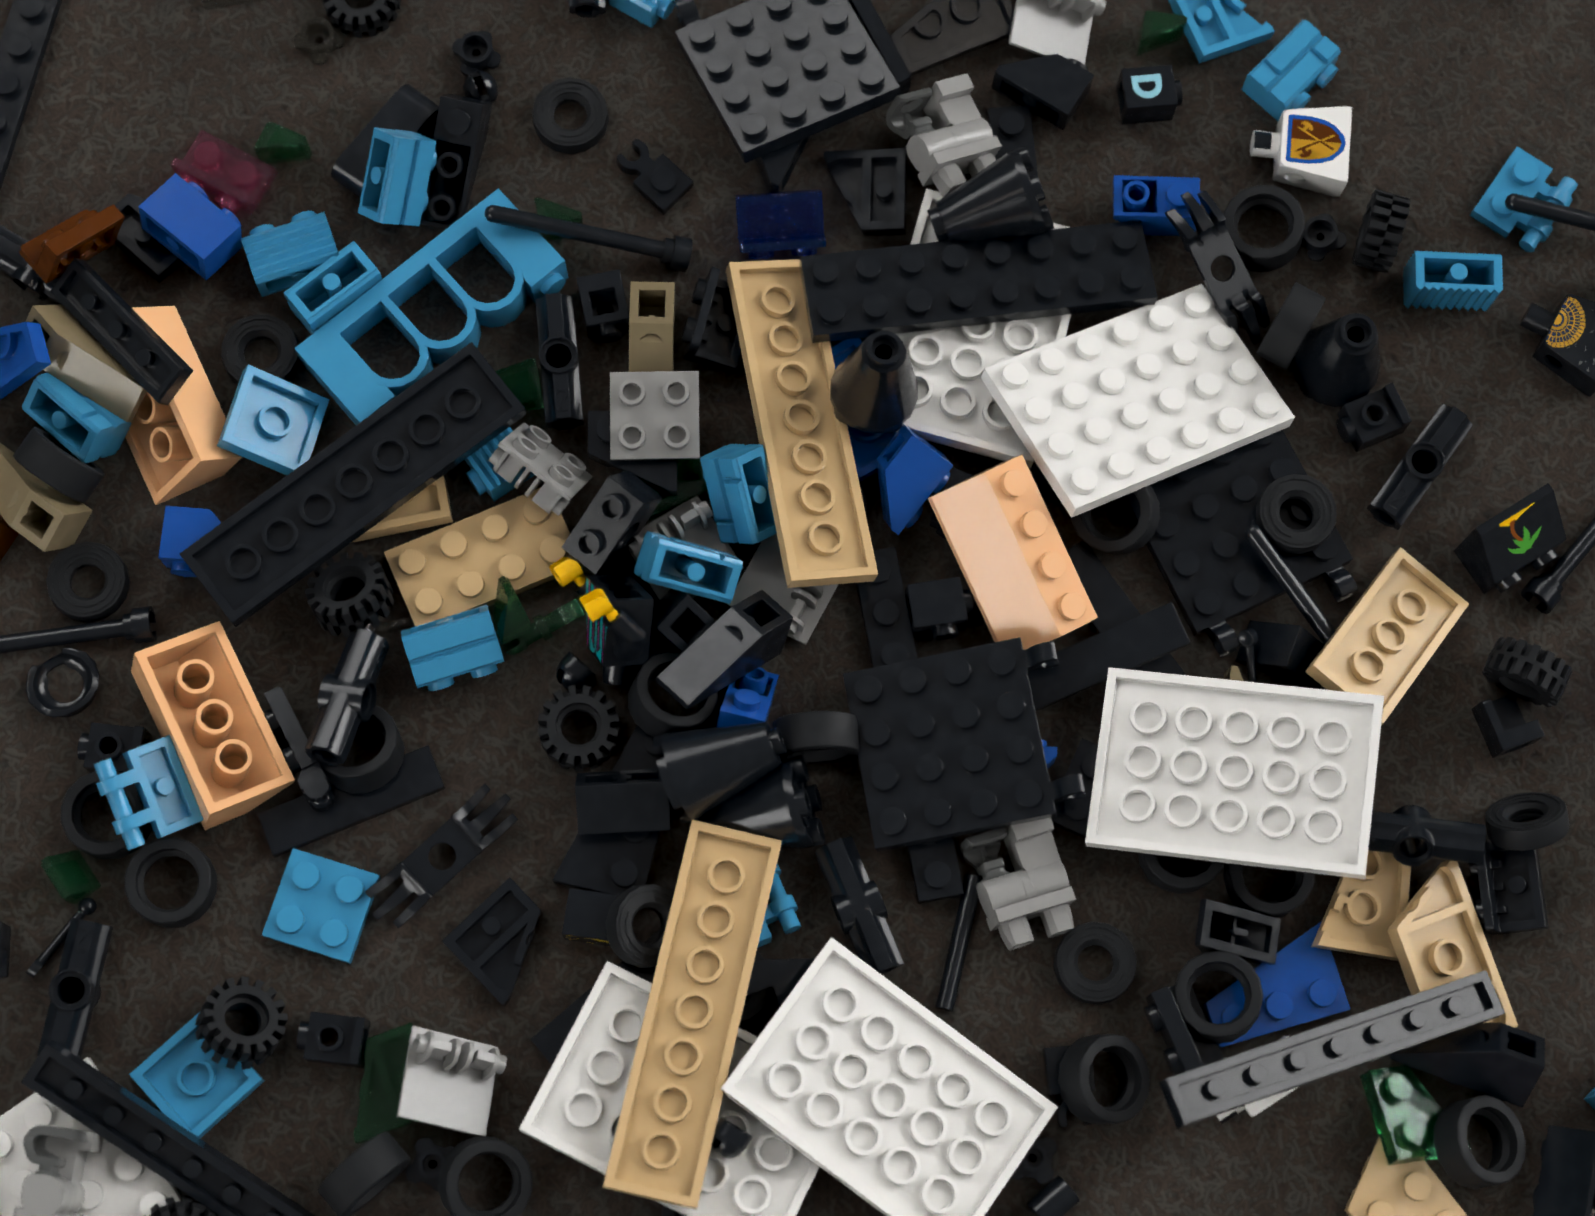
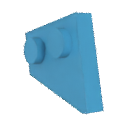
(1219, 27)

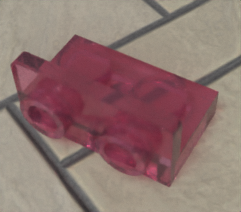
(226, 173)

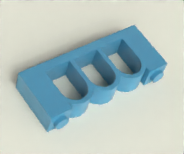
(521, 252)

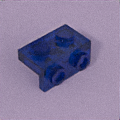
(780, 223)

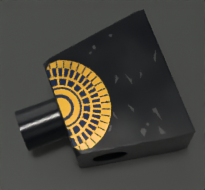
(1566, 340)

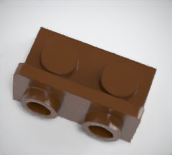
(76, 237)

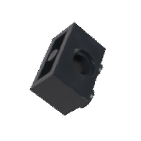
(612, 522)

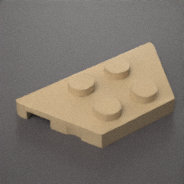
(1443, 939)
(1400, 1190)

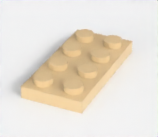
(462, 562)
(1389, 633)

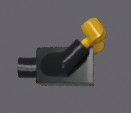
(616, 617)

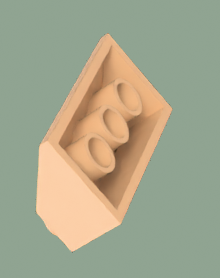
(178, 440)
(1012, 555)
(214, 722)

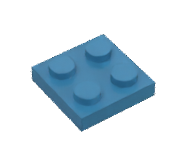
(272, 421)
(320, 906)
(190, 1084)

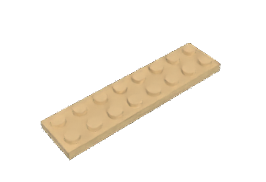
(806, 447)
(692, 1015)

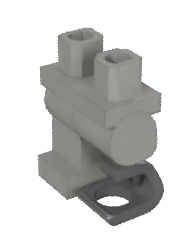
(956, 141)
(1034, 888)
(61, 1162)

